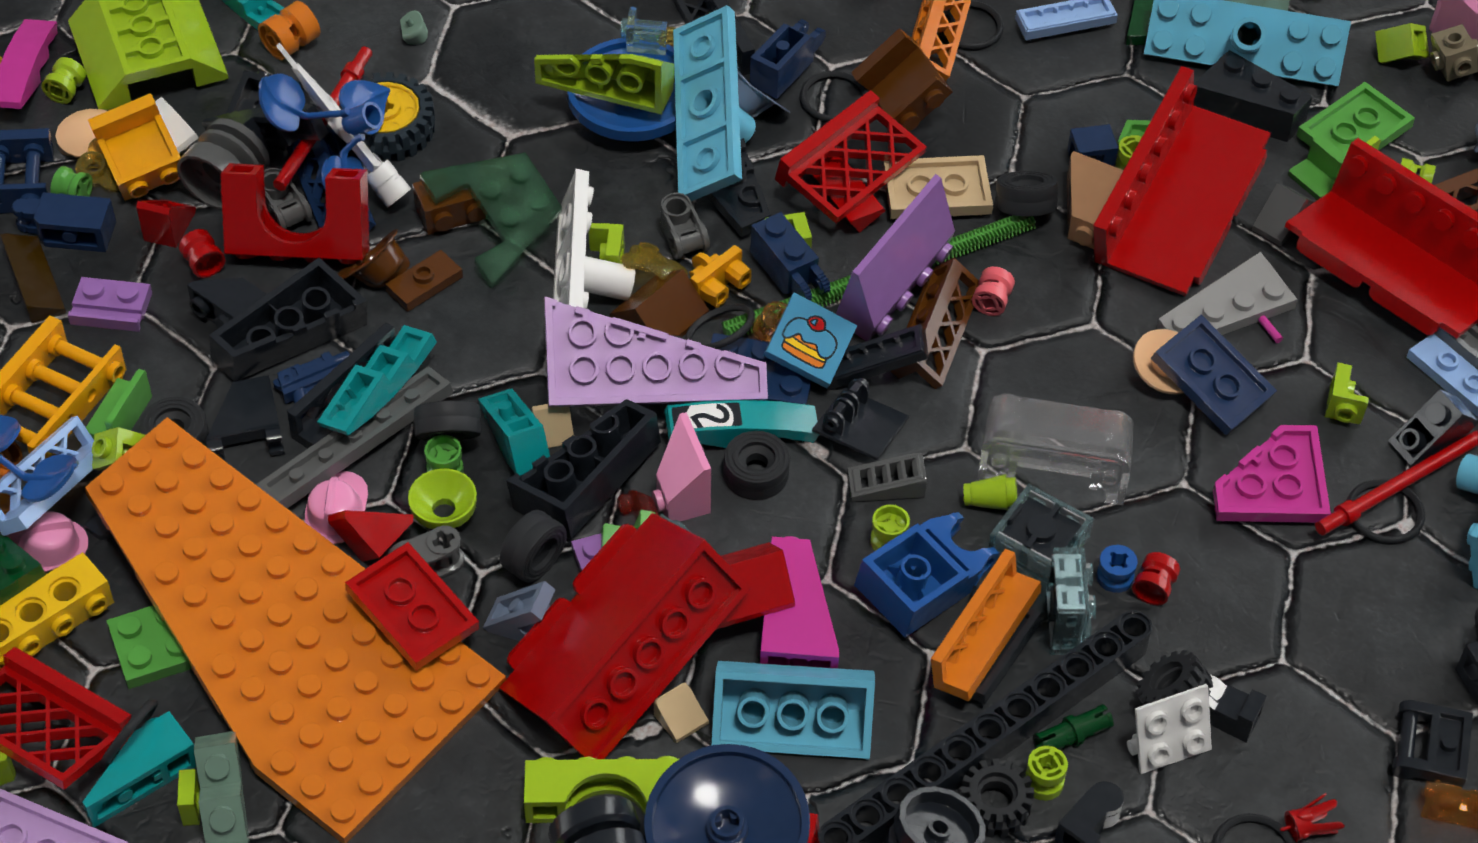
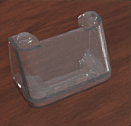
(1059, 440)

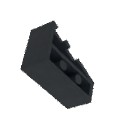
(1252, 96)

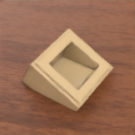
(556, 423)
(680, 712)

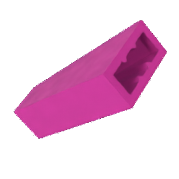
(803, 632)

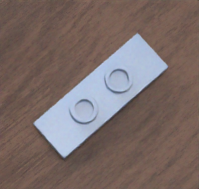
(1064, 17)
(1447, 369)

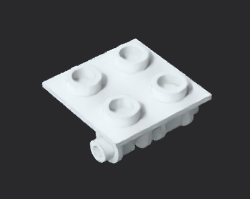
(1172, 729)

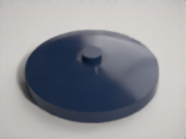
(727, 798)

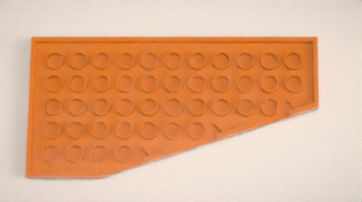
(276, 636)

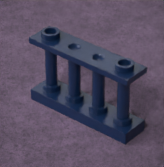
(27, 147)

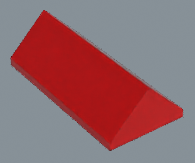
(767, 575)

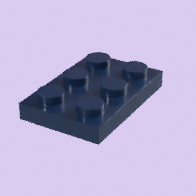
(1213, 374)
(781, 382)

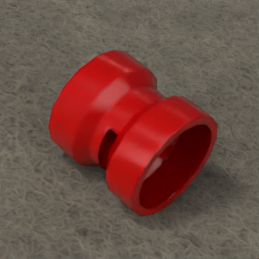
(202, 253)
(1156, 578)

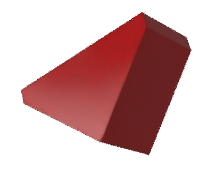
(164, 221)
(369, 532)

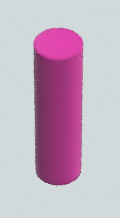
(1271, 330)

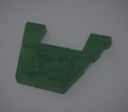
(510, 197)

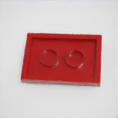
(412, 606)

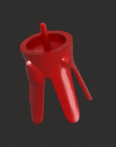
(1302, 821)

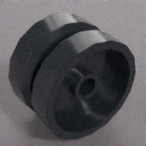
(936, 817)
(598, 821)

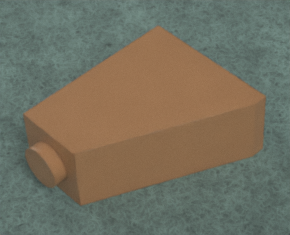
(1087, 192)

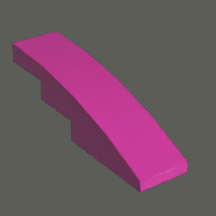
(23, 61)

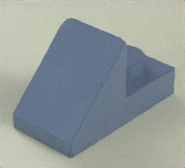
(519, 611)

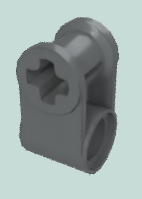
(285, 206)
(682, 226)
(435, 554)

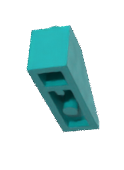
(515, 429)
(140, 768)

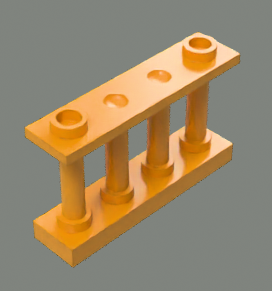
(31, 365)

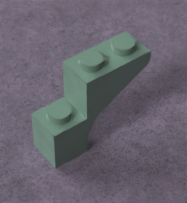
(221, 788)

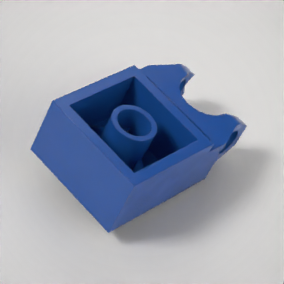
(922, 573)

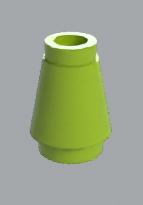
(991, 493)

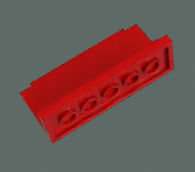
(1179, 192)
(1398, 238)
(624, 634)

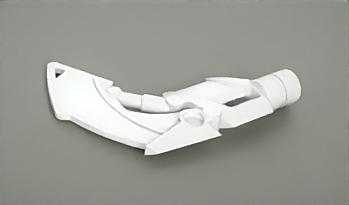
(381, 175)

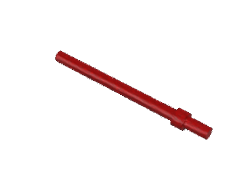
(352, 71)
(1351, 511)

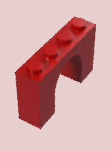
(253, 232)

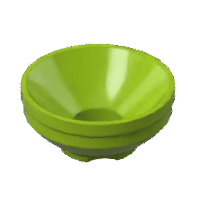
(440, 488)

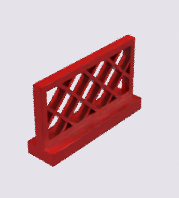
(827, 143)
(63, 701)

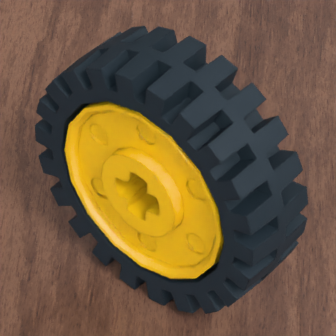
(407, 118)

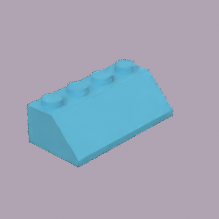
(794, 709)

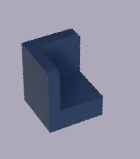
(1094, 141)

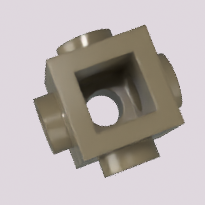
(1454, 52)

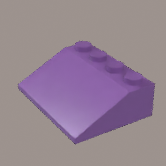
(899, 262)

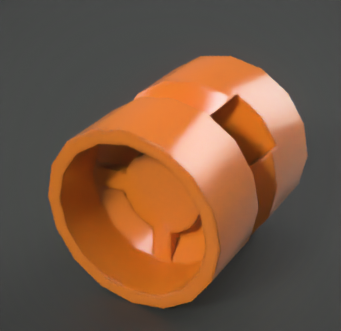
(291, 28)

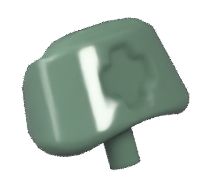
(413, 28)

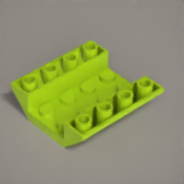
(142, 41)

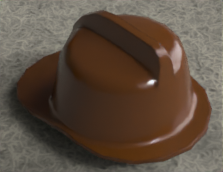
(379, 264)

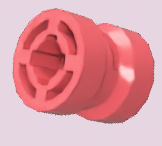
(992, 296)

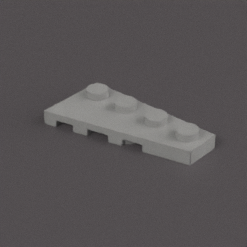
(1235, 299)

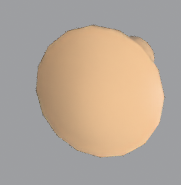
(75, 132)

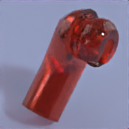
(635, 502)

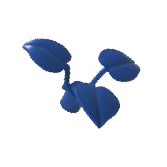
(361, 112)
(48, 475)

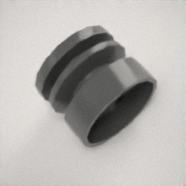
(219, 145)

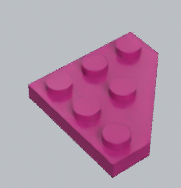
(1276, 481)

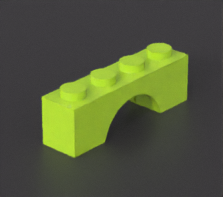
(558, 784)

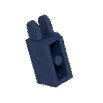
(784, 57)
(67, 220)
(787, 257)

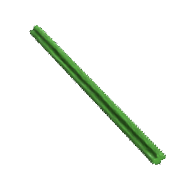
(960, 243)

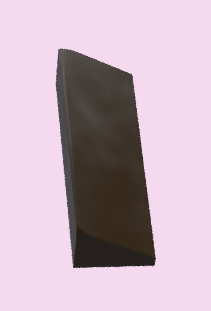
(33, 276)

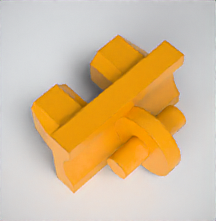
(715, 272)

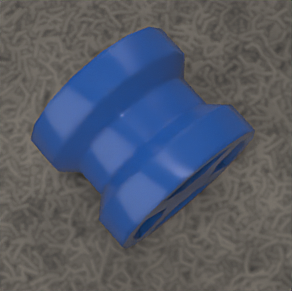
(1120, 577)

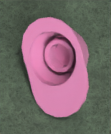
(334, 495)
(52, 540)

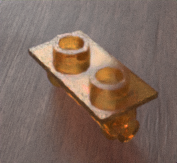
(1450, 804)

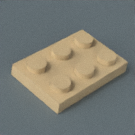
(962, 178)

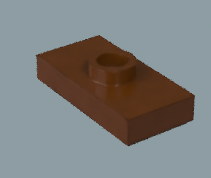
(424, 280)

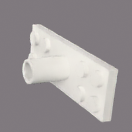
(574, 272)

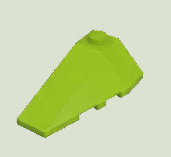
(614, 78)

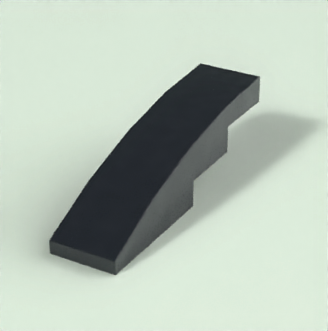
(271, 136)

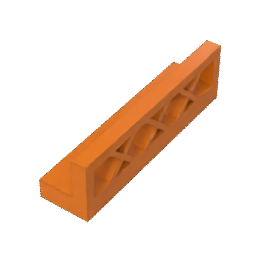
(933, 20)
(983, 628)

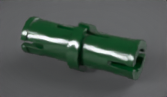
(1075, 729)

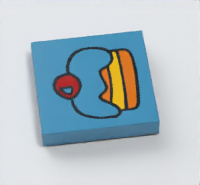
(810, 340)

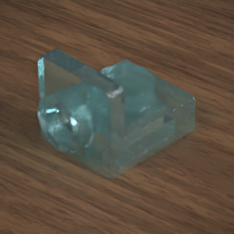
(644, 35)

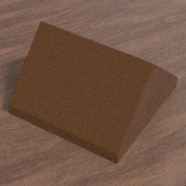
(664, 305)

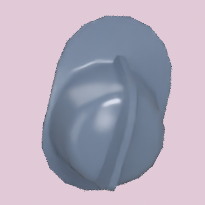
(752, 99)

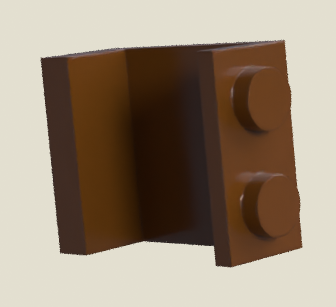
(903, 80)

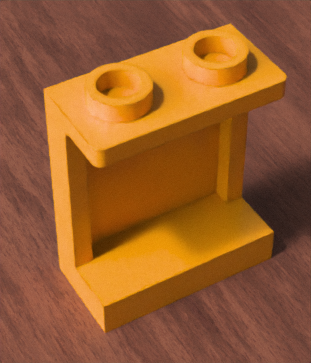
(137, 146)

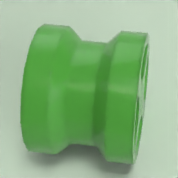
(71, 183)

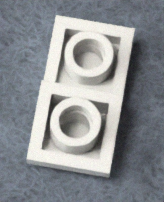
(179, 130)

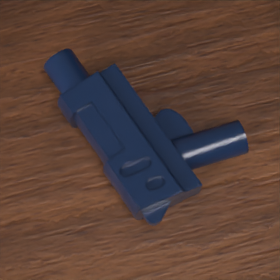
(300, 379)

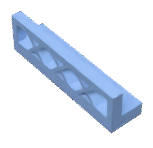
(25, 513)

